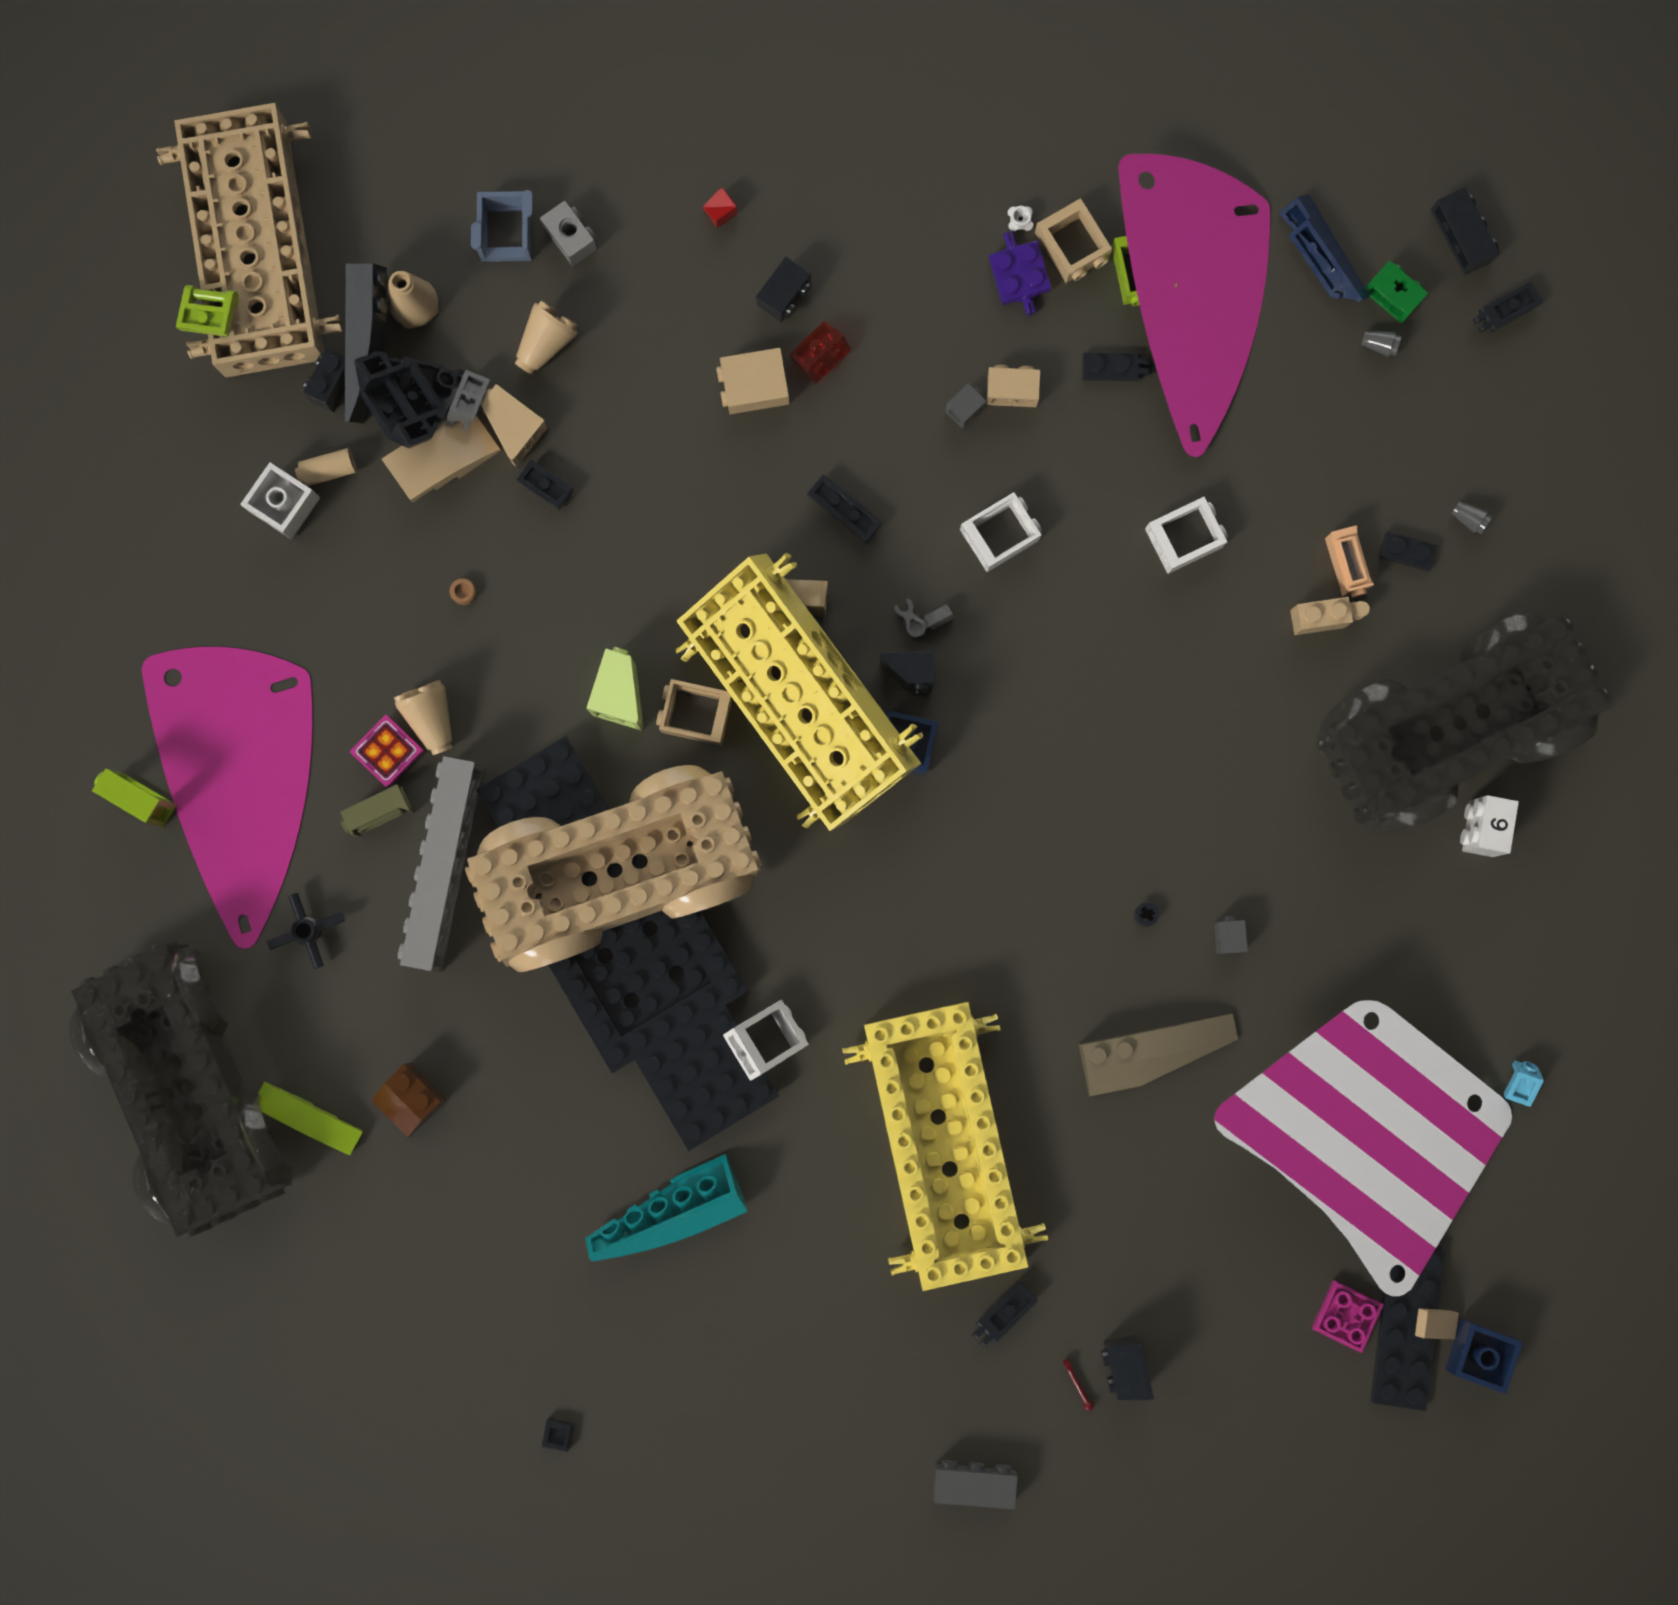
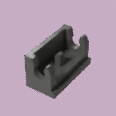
(467, 399)

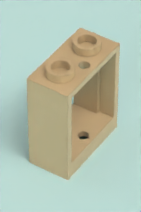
(1061, 219)
(721, 718)

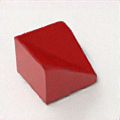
(720, 208)

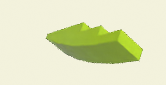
(308, 1118)

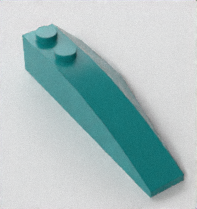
(682, 1209)

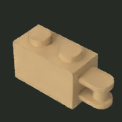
(1326, 615)

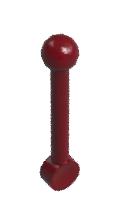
(1088, 1405)

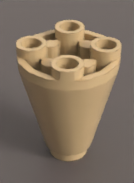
(411, 300)
(543, 337)
(428, 715)

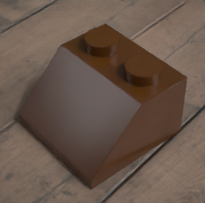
(408, 1099)

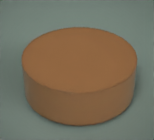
(463, 591)

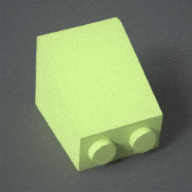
(617, 690)

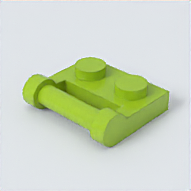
(206, 318)

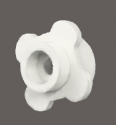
(1020, 211)

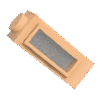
(1349, 562)

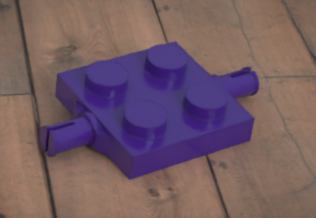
(1019, 273)

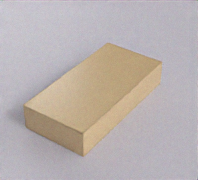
(1436, 1324)

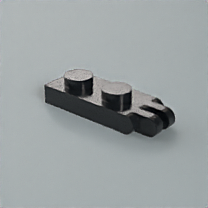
(1508, 308)
(1114, 367)
(1004, 1314)

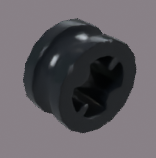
(1146, 923)

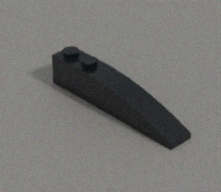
(364, 327)

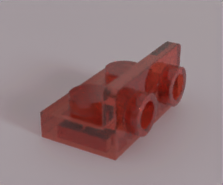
(820, 351)

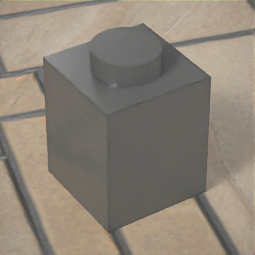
(966, 405)
(1230, 935)

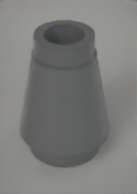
(1382, 342)
(1472, 517)

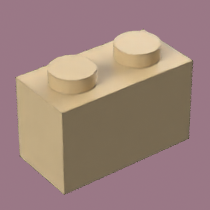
(1012, 386)

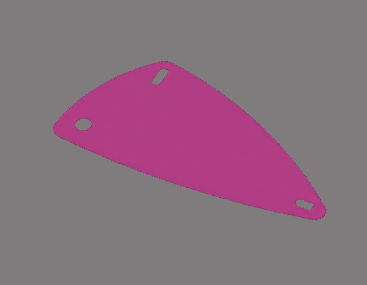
(1206, 324)
(234, 769)

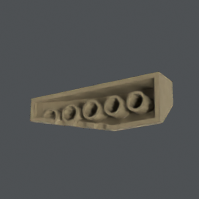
(1149, 1054)

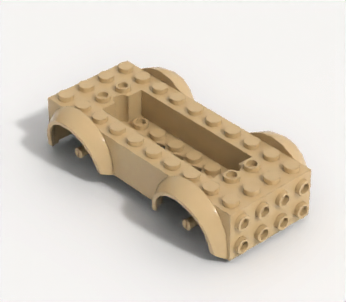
(534, 867)

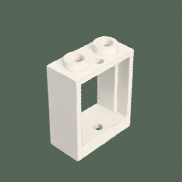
(978, 544)
(1163, 546)
(746, 1050)

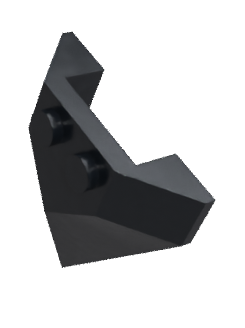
(406, 395)

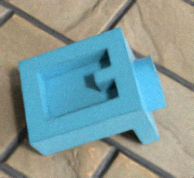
(1524, 1083)

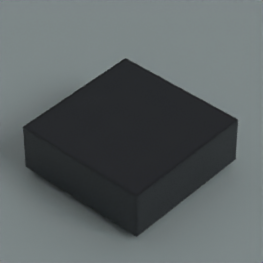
(557, 1435)

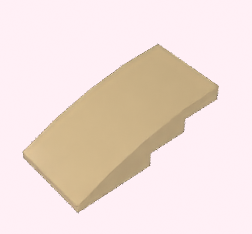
(441, 459)

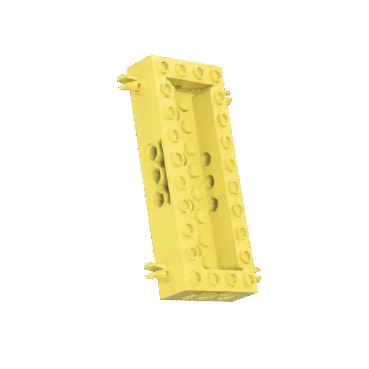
(811, 678)
(967, 1137)

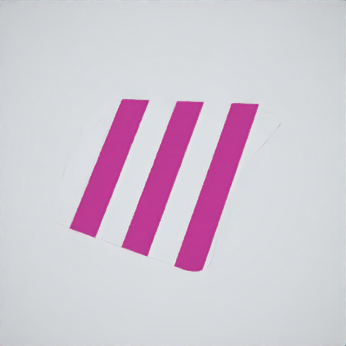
(1372, 1134)

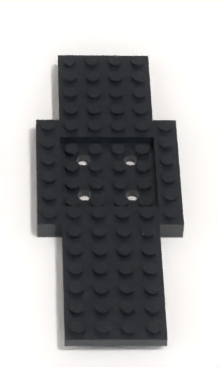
(677, 1023)

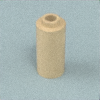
(326, 467)

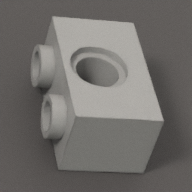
(573, 247)

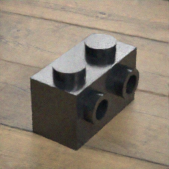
(784, 289)
(327, 381)

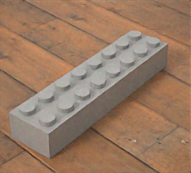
(441, 864)

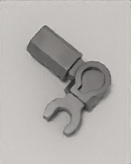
(916, 627)

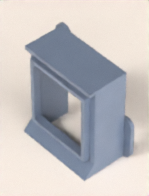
(502, 202)

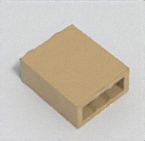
(753, 381)

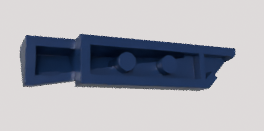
(1322, 250)

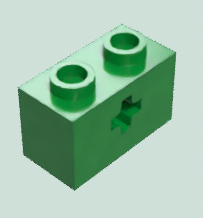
(1399, 303)

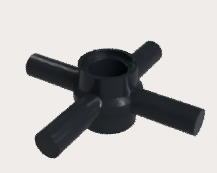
(295, 933)

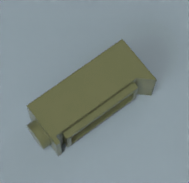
(375, 811)

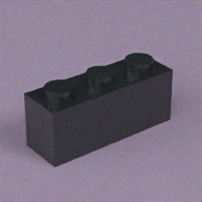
(1465, 231)

